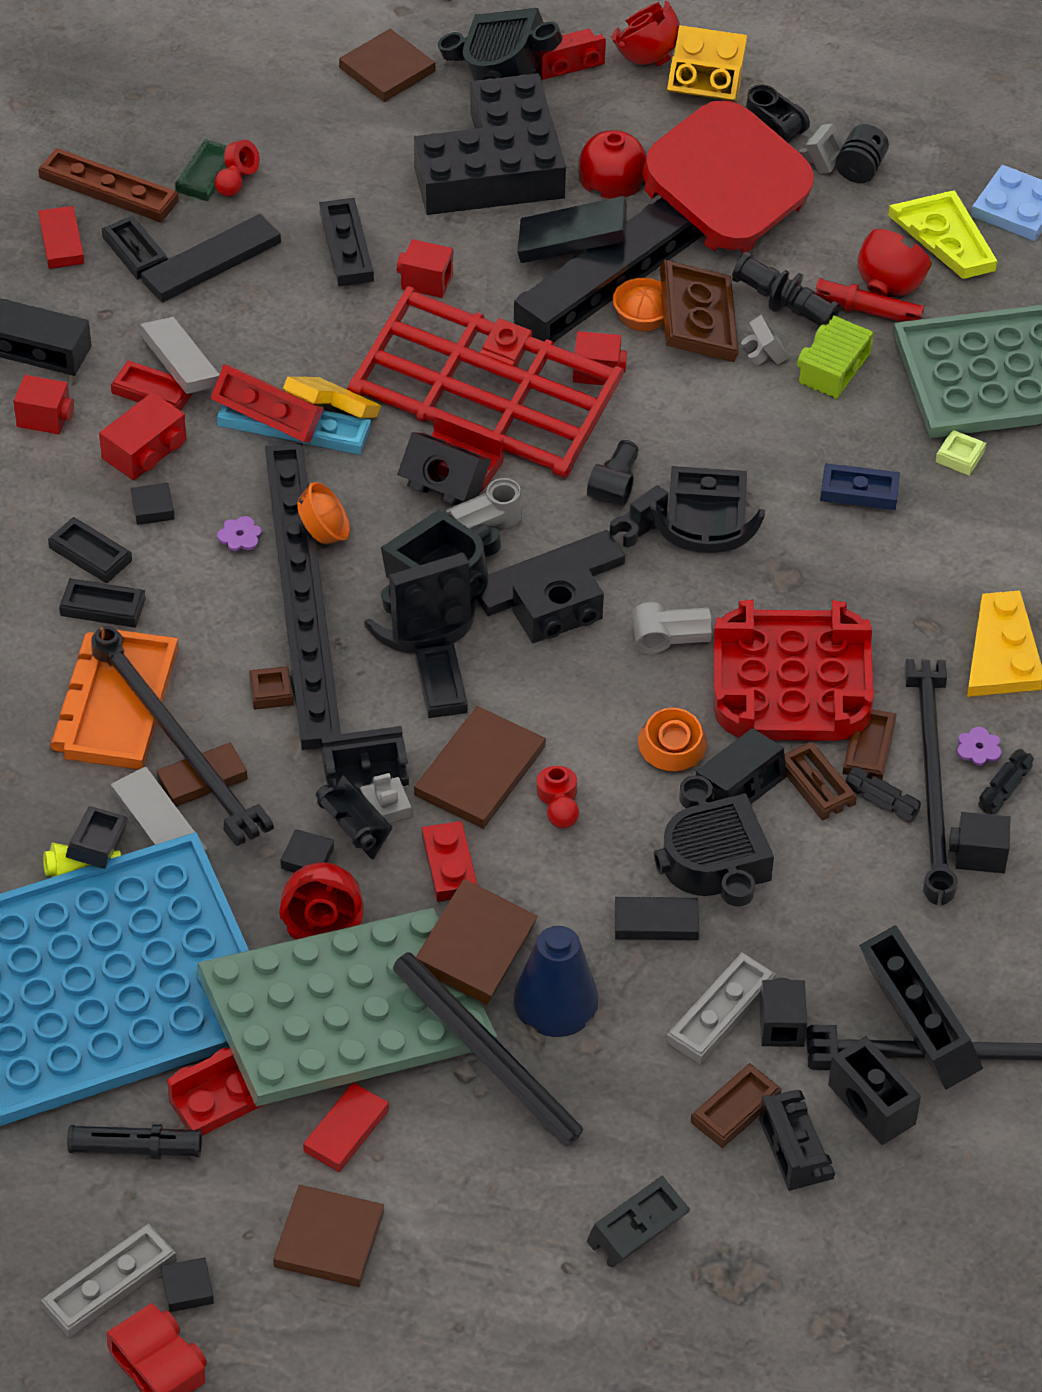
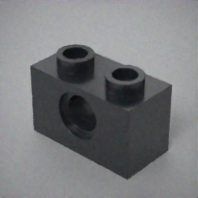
(465, 467)
(558, 602)
(874, 1090)

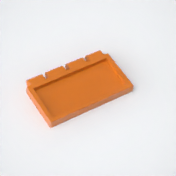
(102, 714)

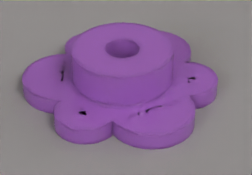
(240, 534)
(979, 746)

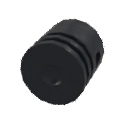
(861, 155)

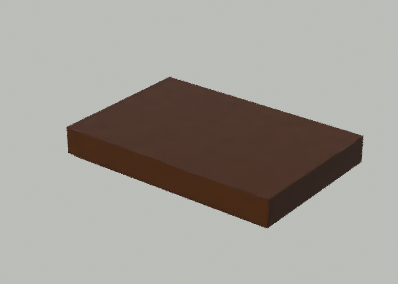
(698, 310)
(479, 767)
(476, 941)

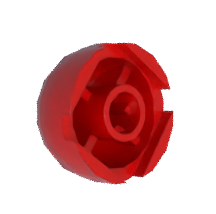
(649, 35)
(612, 164)
(891, 266)
(320, 900)

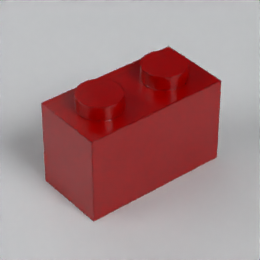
(143, 436)

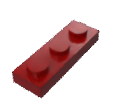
(266, 403)

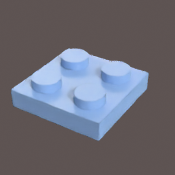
(1012, 203)

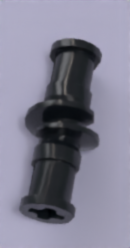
(784, 291)

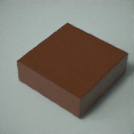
(271, 687)

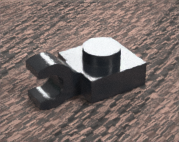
(639, 518)

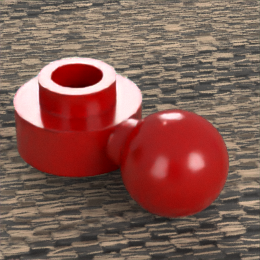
(241, 160)
(558, 788)

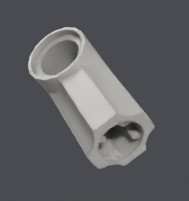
(496, 507)
(659, 627)

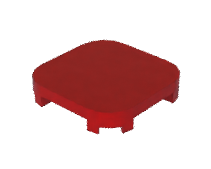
(728, 175)
(793, 672)

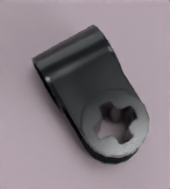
(777, 111)

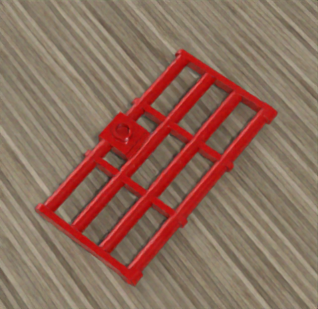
(499, 356)

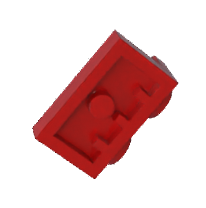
(574, 53)
(471, 438)
(210, 1093)

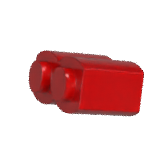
(154, 1353)

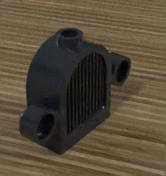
(502, 43)
(440, 538)
(714, 845)

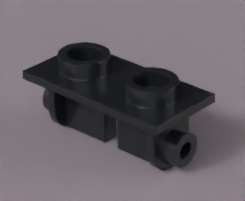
(355, 815)

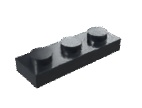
(346, 242)

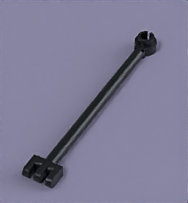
(108, 647)
(939, 876)
(824, 1045)

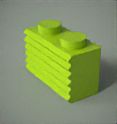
(834, 356)

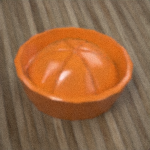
(639, 304)
(323, 514)
(672, 740)

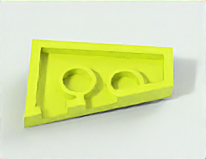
(946, 231)

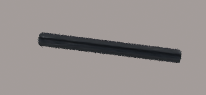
(488, 1049)

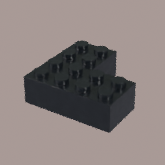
(503, 160)

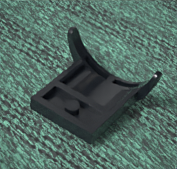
(707, 510)
(428, 606)

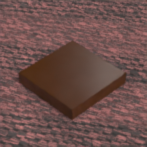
(387, 64)
(328, 1235)

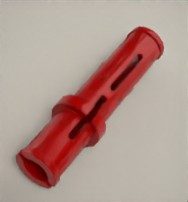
(868, 302)

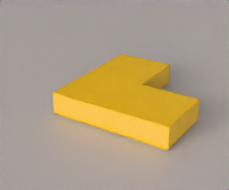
(324, 392)

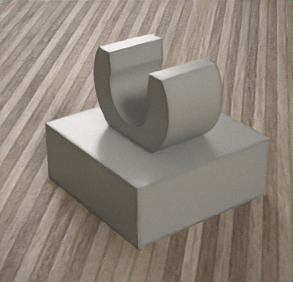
(823, 148)
(766, 342)
(388, 797)

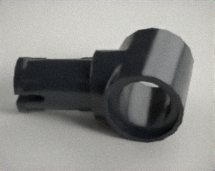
(614, 479)

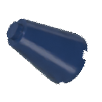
(556, 985)

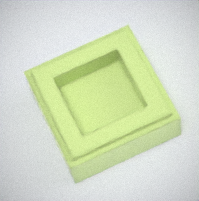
(960, 452)

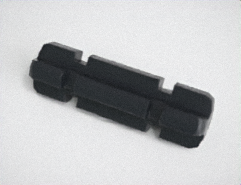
(1005, 781)
(883, 794)

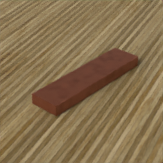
(108, 185)

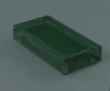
(200, 172)

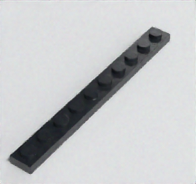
(302, 598)

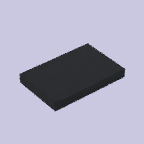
(572, 229)

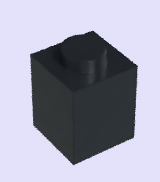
(981, 842)
(783, 1013)

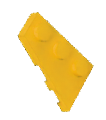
(1004, 648)

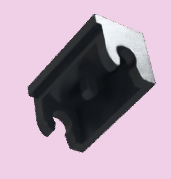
(365, 756)
(746, 766)
(794, 1140)
(637, 1221)

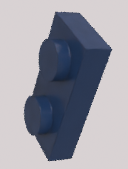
(860, 486)

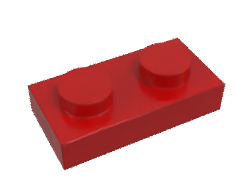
(447, 858)

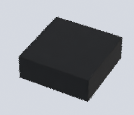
(152, 503)
(306, 849)
(187, 1284)

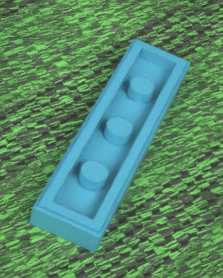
(332, 432)

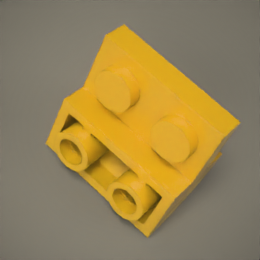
(707, 63)

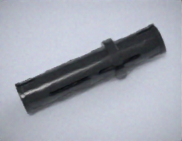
(141, 1141)

